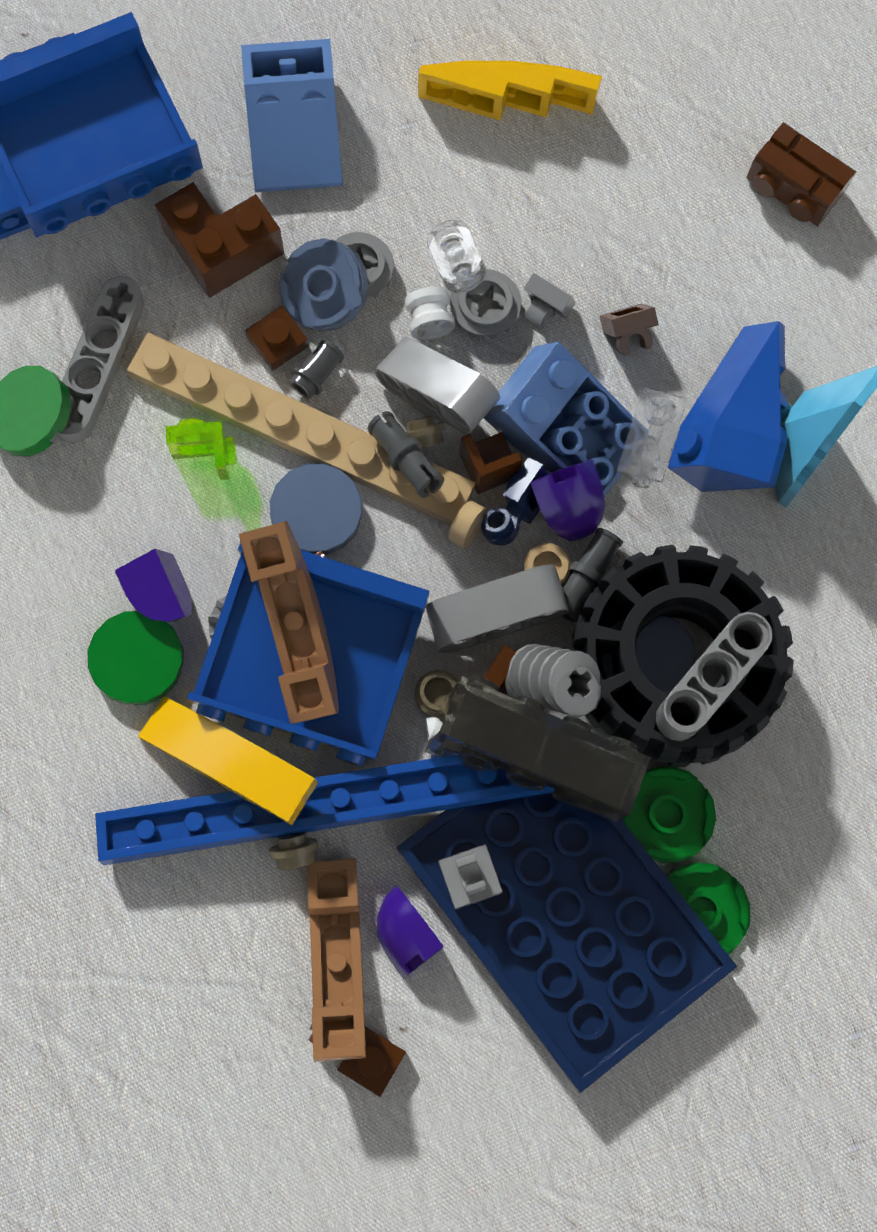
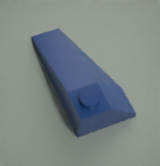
(735, 425)

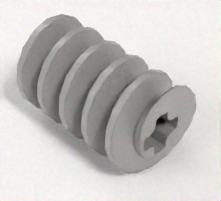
(556, 678)

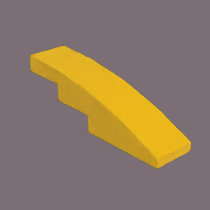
(492, 85)
(228, 760)

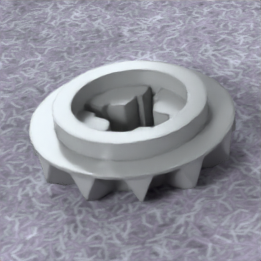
(374, 256)
(505, 300)

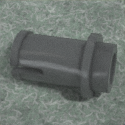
(315, 370)

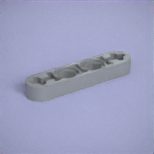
(103, 360)

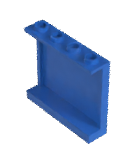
(89, 126)
(370, 638)

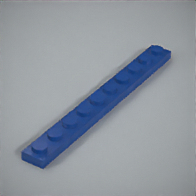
(334, 803)

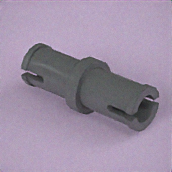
(405, 454)
(589, 571)

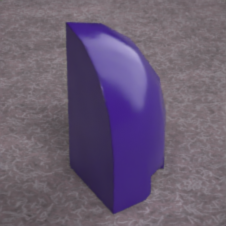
(571, 500)
(156, 586)
(404, 933)

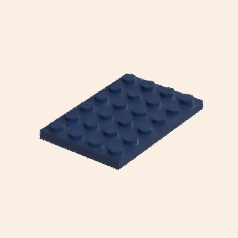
(584, 929)

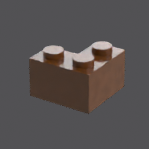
(222, 246)

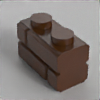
(800, 175)

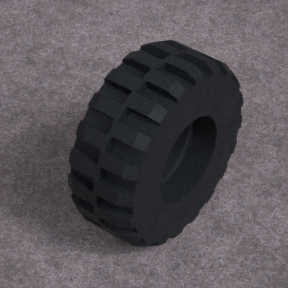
(703, 592)

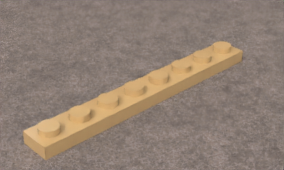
(289, 424)

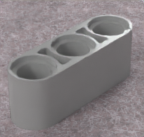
(437, 385)
(497, 608)
(733, 664)

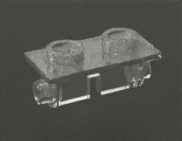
(651, 437)

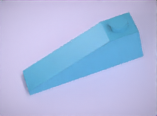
(816, 425)

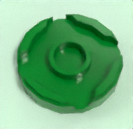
(32, 410)
(135, 658)
(672, 815)
(726, 895)

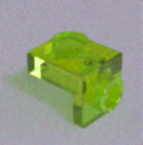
(199, 439)

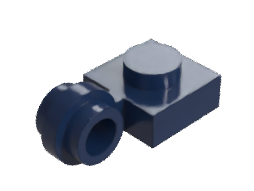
(503, 524)

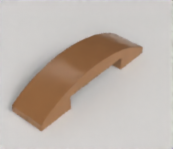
(295, 621)
(336, 961)

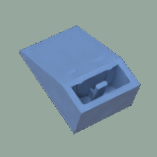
(292, 115)
(561, 414)

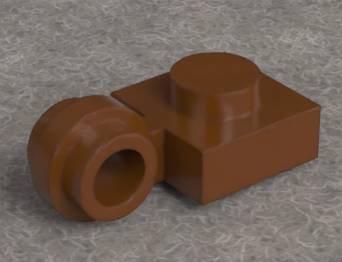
(378, 1066)

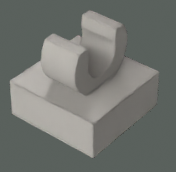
(546, 300)
(470, 877)

